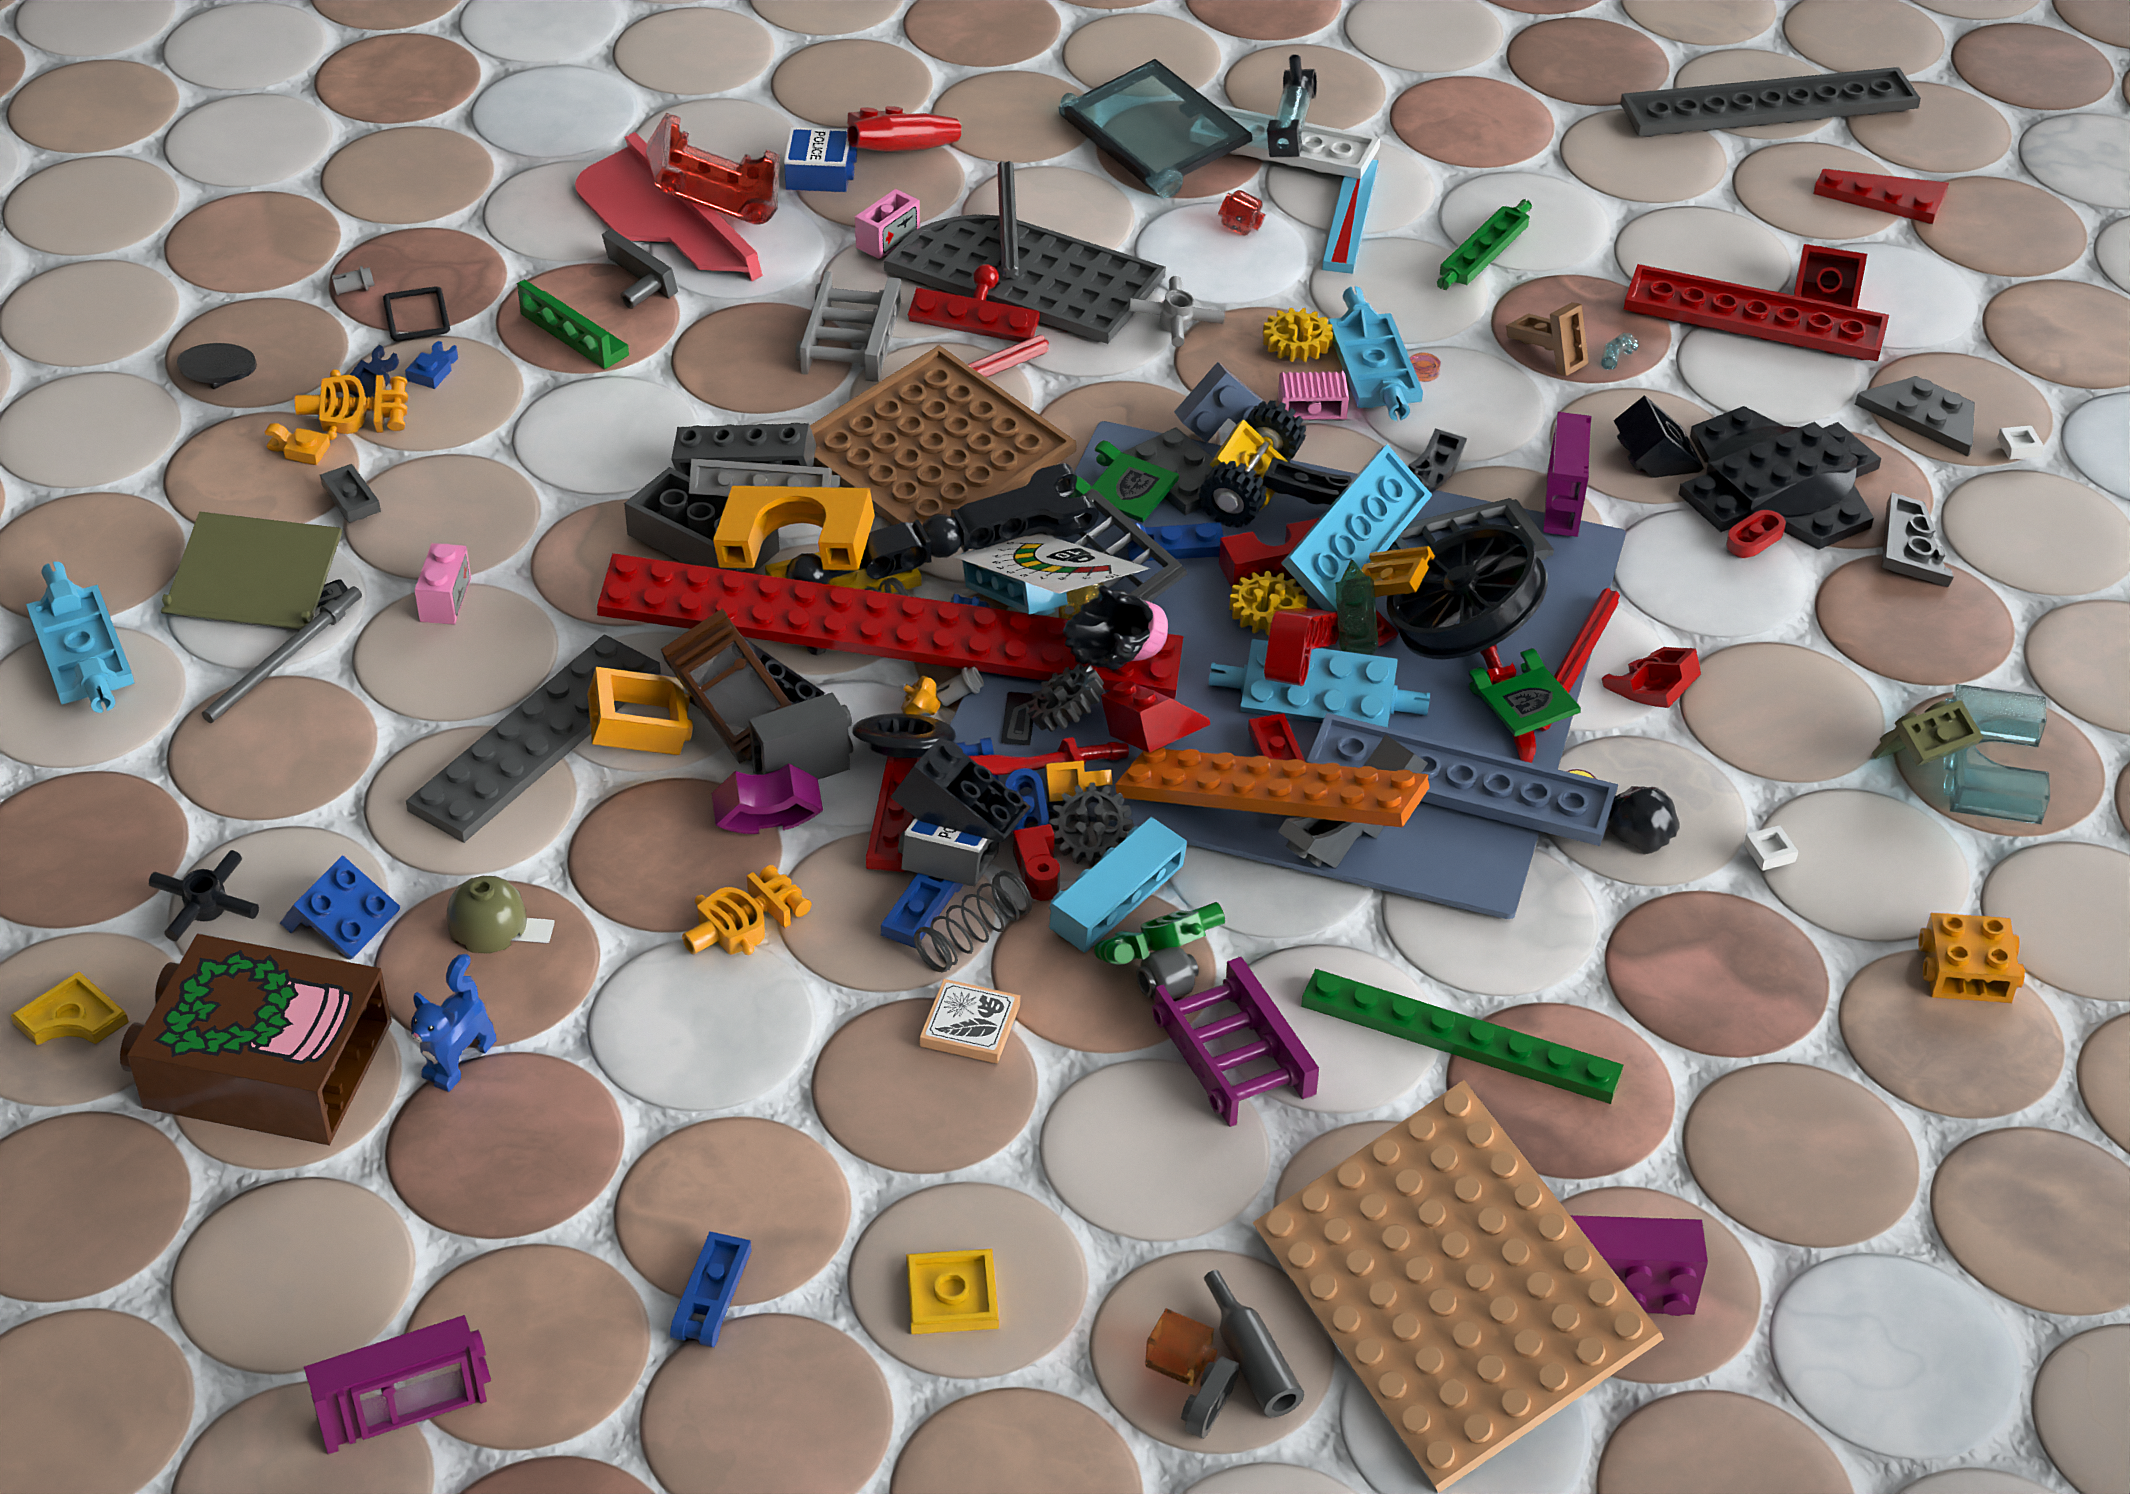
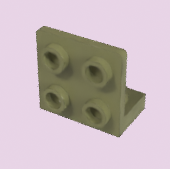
(1932, 734)

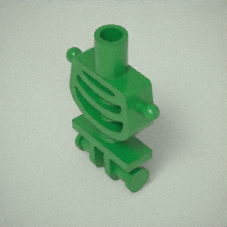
(1160, 933)

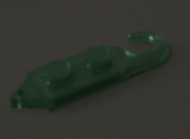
(1356, 612)

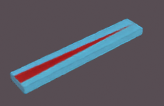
(1349, 221)

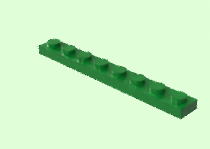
(1463, 1036)

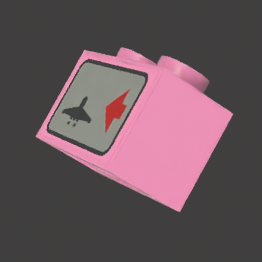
(886, 223)
(443, 583)

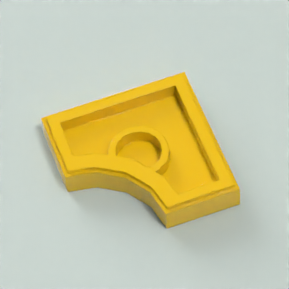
(72, 1010)

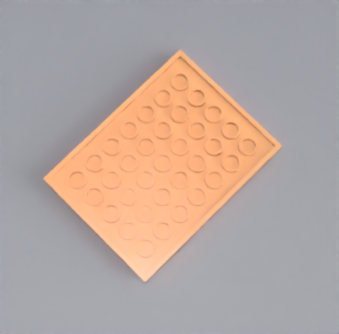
(1456, 1285)

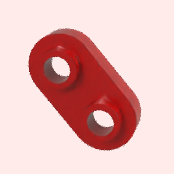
(1755, 533)

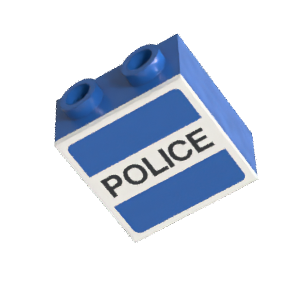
(819, 160)

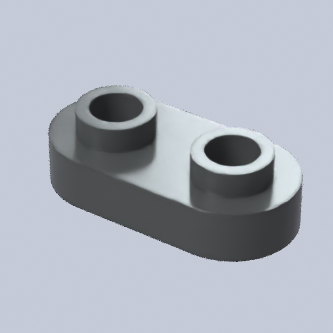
(1217, 1384)

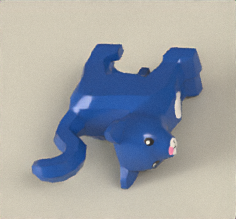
(451, 1027)

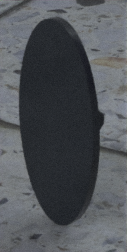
(216, 363)

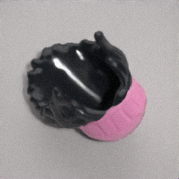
(1116, 630)

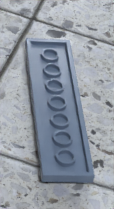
(1481, 780)

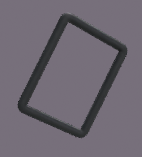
(446, 326)

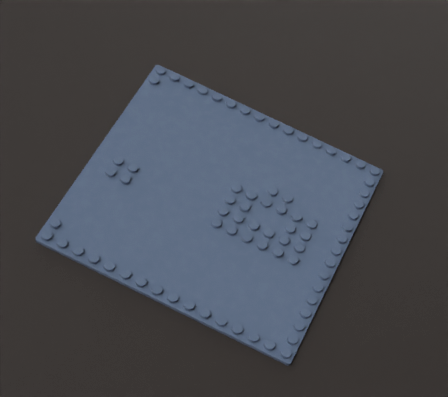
(1439, 850)

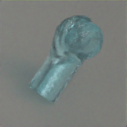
(1623, 342)

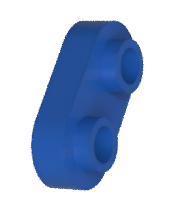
(1036, 799)

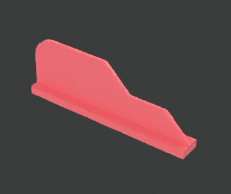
(629, 202)

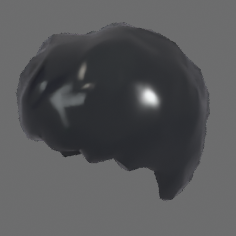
(1644, 818)

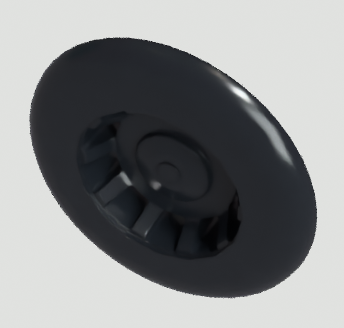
(902, 733)

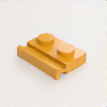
(1398, 570)

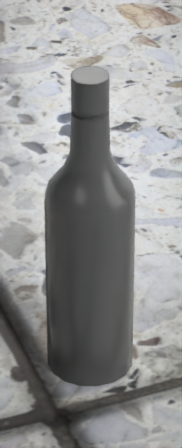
(1255, 1351)

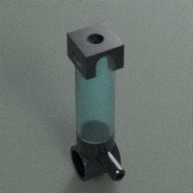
(1286, 128)

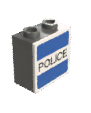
(946, 853)

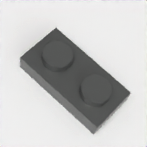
(350, 493)

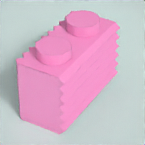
(1314, 395)

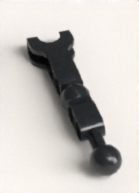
(976, 525)

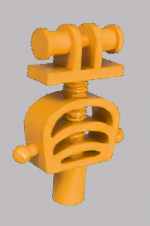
(327, 404)
(734, 908)

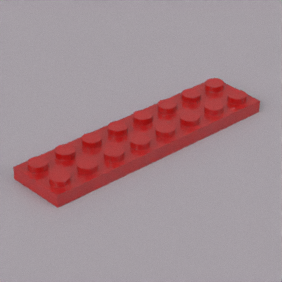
(1757, 312)

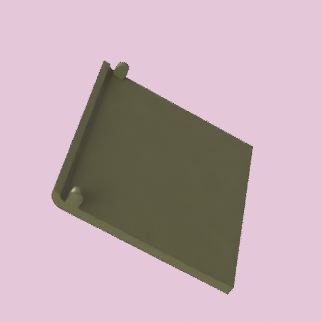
(252, 571)

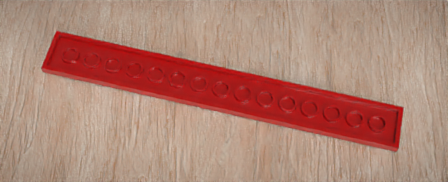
(862, 621)

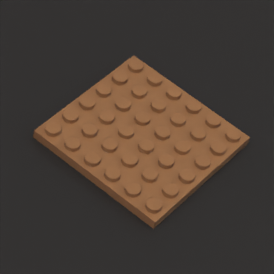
(935, 440)

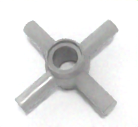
(1176, 311)

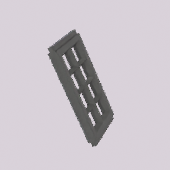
(1510, 508)
(1156, 584)

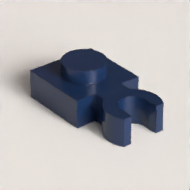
(367, 372)

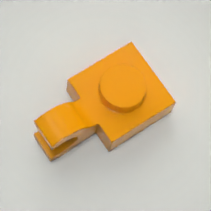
(300, 446)
(1064, 777)

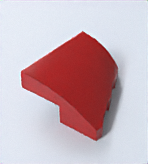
(1657, 678)

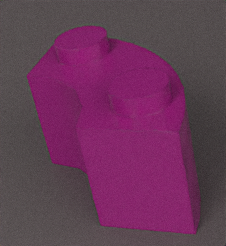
(766, 801)

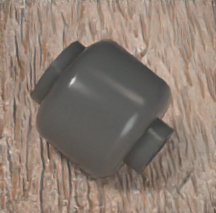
(1167, 968)

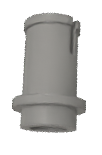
(353, 280)
(960, 686)

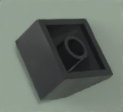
(1656, 441)

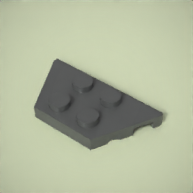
(1924, 410)

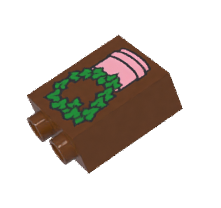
(258, 1038)

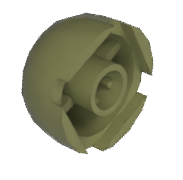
(486, 914)

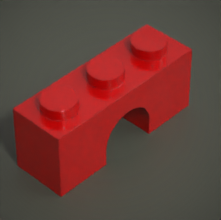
(1245, 554)

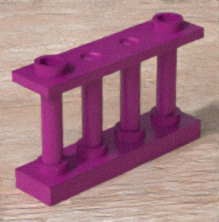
(1256, 1013)

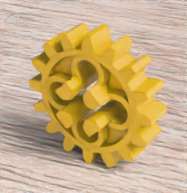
(1282, 331)
(1251, 597)

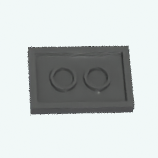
(1180, 455)

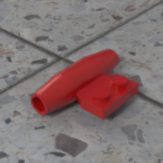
(900, 131)

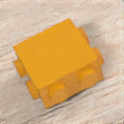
(1971, 957)

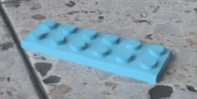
(1359, 522)

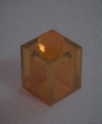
(1180, 1347)

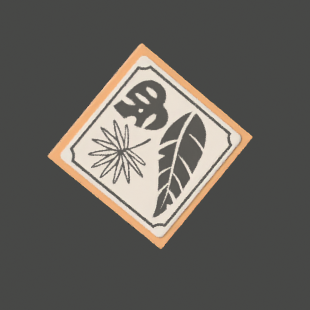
(970, 1021)

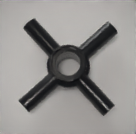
(203, 895)

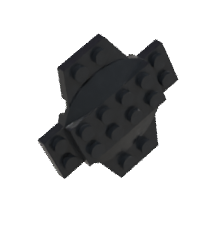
(1783, 469)

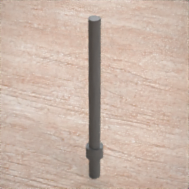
(329, 614)

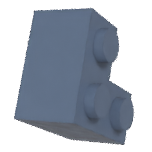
(1214, 401)

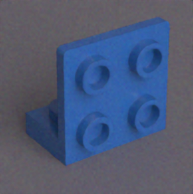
(343, 908)

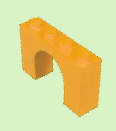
(759, 510)

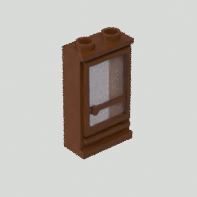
(724, 680)

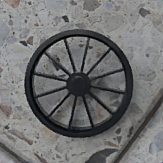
(1503, 573)

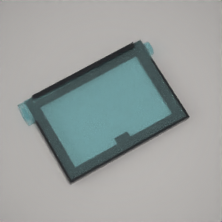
(1154, 125)

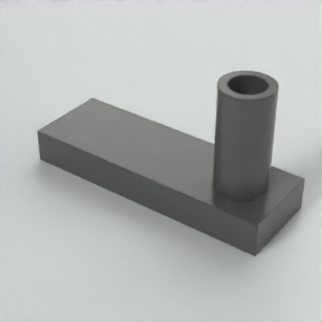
(652, 272)

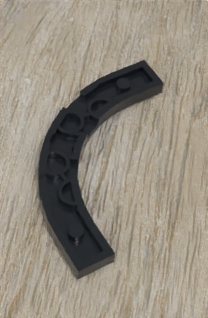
(1318, 487)

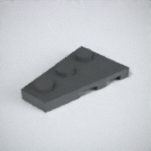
(1910, 542)

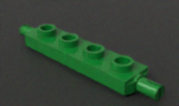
(1484, 245)

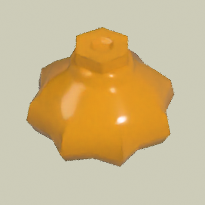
(921, 697)

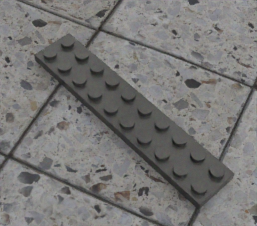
(1769, 101)

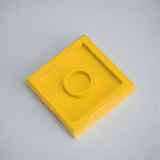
(952, 1291)

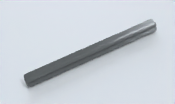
(1007, 220)

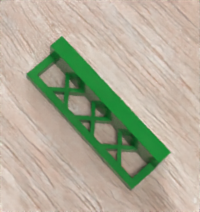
(570, 326)

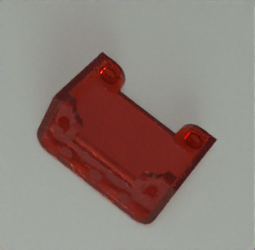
(736, 189)

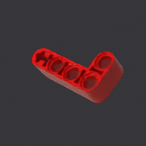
(1291, 640)

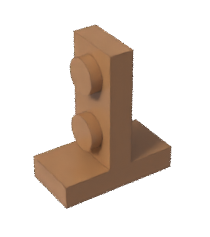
(1560, 333)

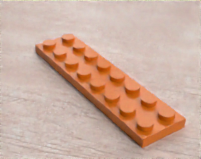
(1274, 786)

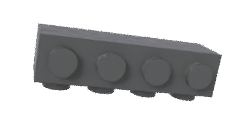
(745, 443)

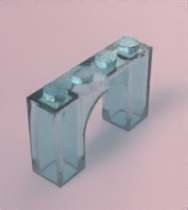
(1984, 786)

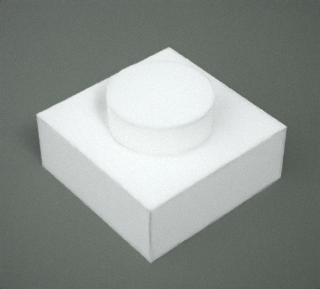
(2020, 442)
(1770, 847)

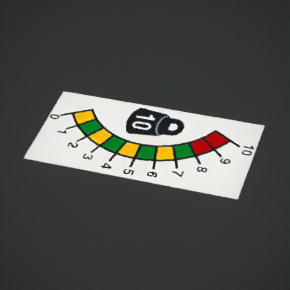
(1051, 563)

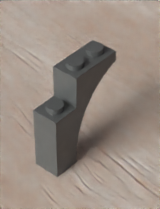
(1331, 839)

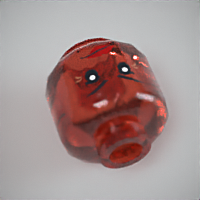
(1241, 212)

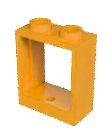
(638, 731)

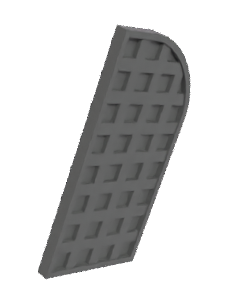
(1060, 276)

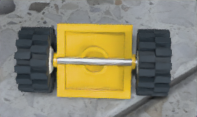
(1235, 483)

